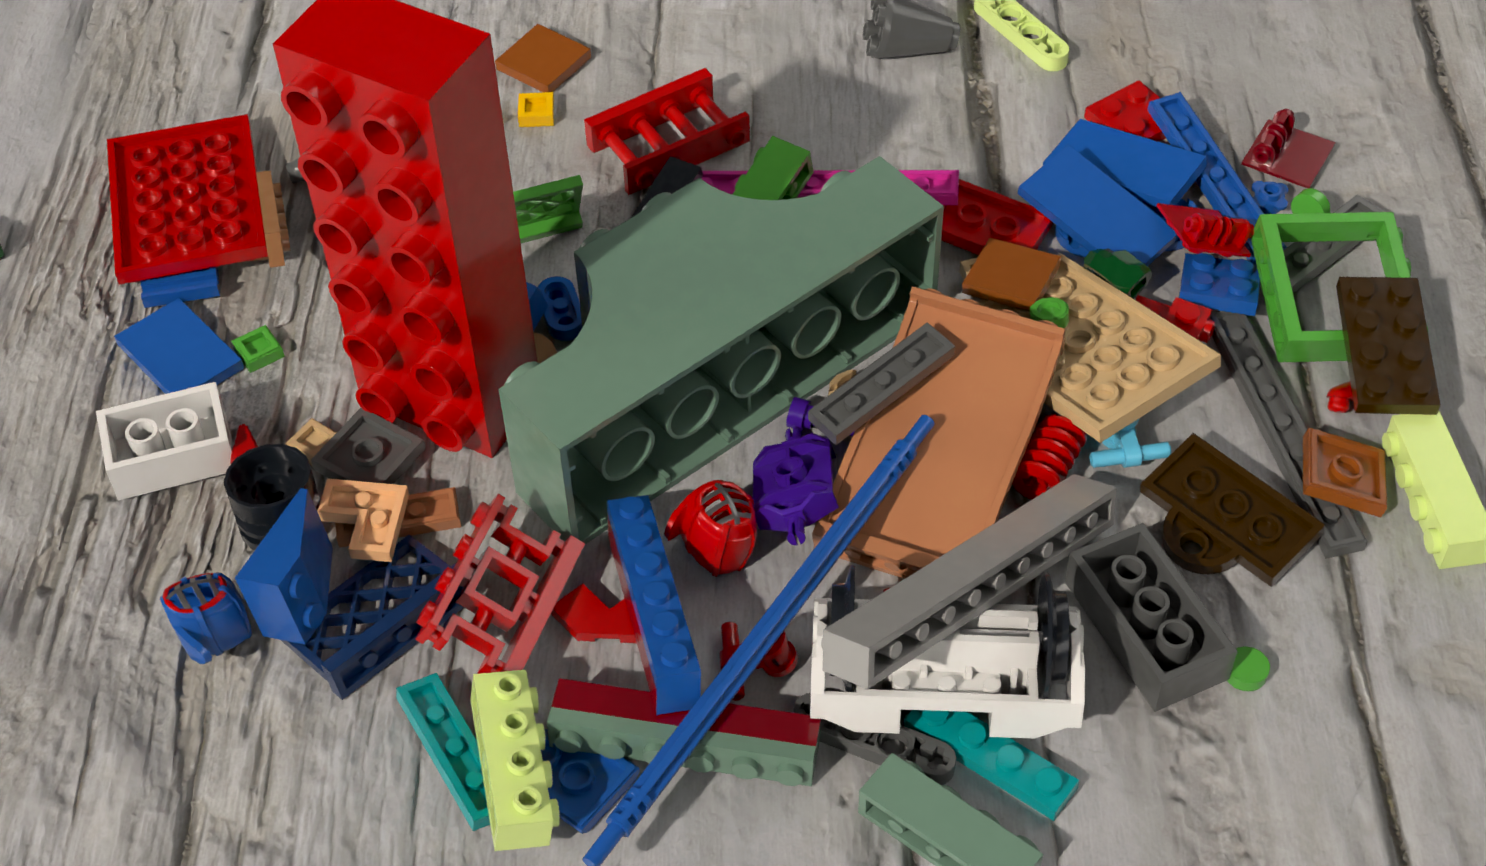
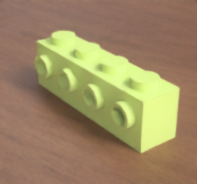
(512, 760)

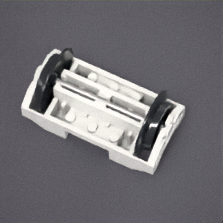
(989, 665)

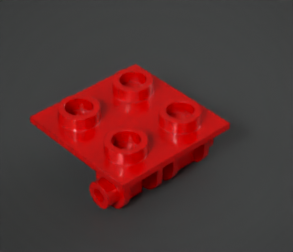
(1208, 230)

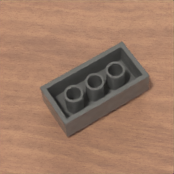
(1150, 616)

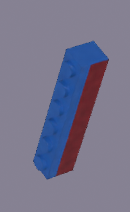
(653, 605)

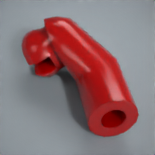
(1339, 398)

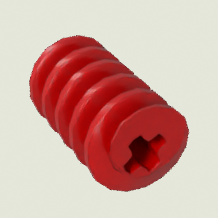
(1048, 455)

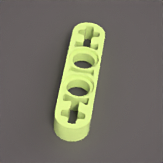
(1046, 51)

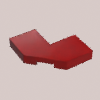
(590, 618)

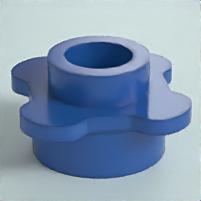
(1270, 196)

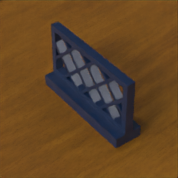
(393, 630)

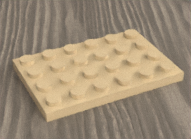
(1115, 355)

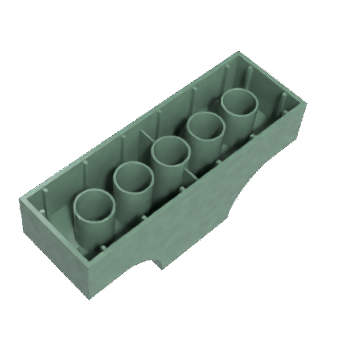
(707, 330)

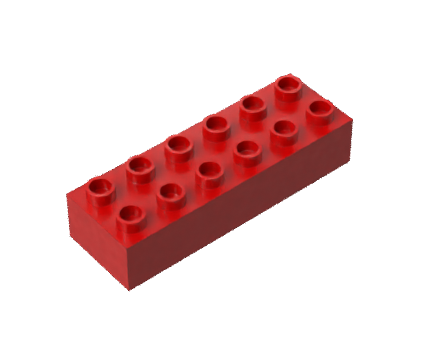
(412, 210)

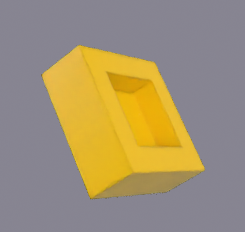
(536, 109)

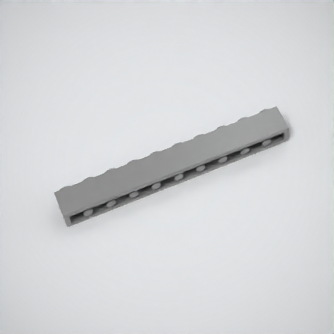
(966, 581)

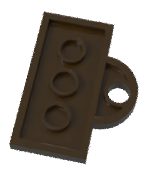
(1227, 514)

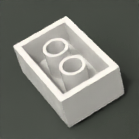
(165, 440)

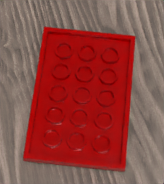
(184, 199)

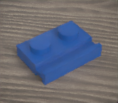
(186, 286)

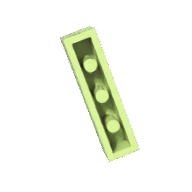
(1437, 489)

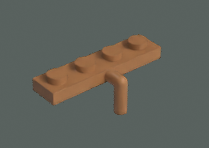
(273, 219)

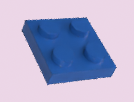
(1220, 283)

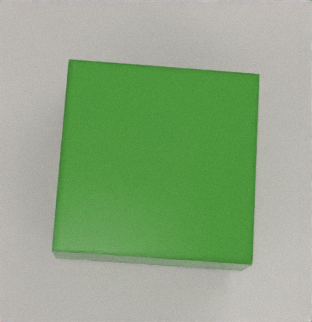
(258, 348)

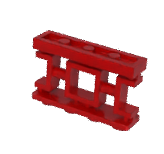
(528, 606)

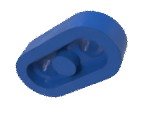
(563, 309)

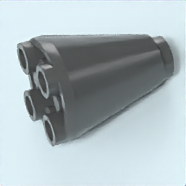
(907, 30)

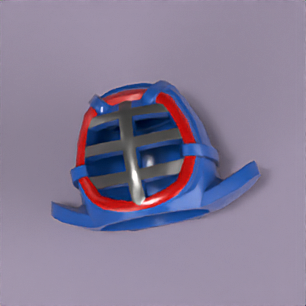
(206, 615)

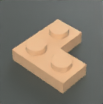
(374, 510)

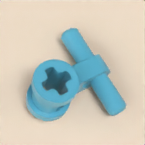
(1127, 451)

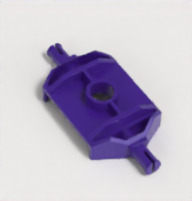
(794, 484)

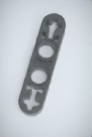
(870, 745)

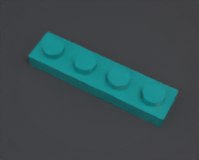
(447, 743)
(999, 759)

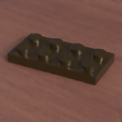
(1387, 346)

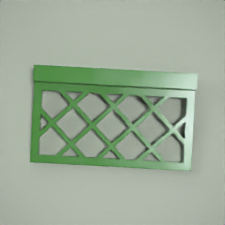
(549, 208)

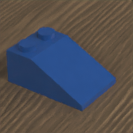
(290, 574)

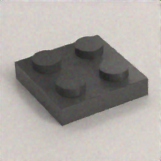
(368, 451)

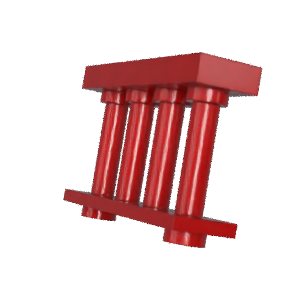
(655, 108)

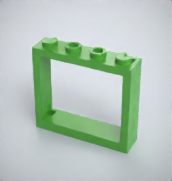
(1272, 229)

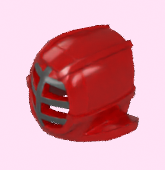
(721, 542)

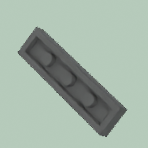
(1309, 259)
(881, 383)

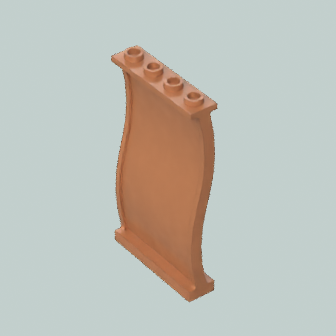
(983, 420)

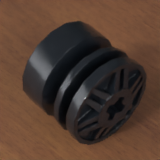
(263, 485)

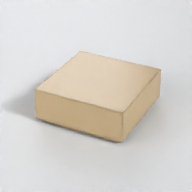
(311, 438)

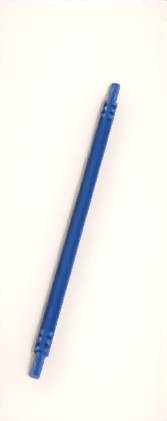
(756, 645)

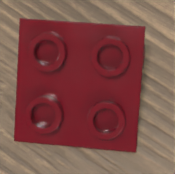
(1288, 151)

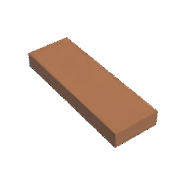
(423, 514)

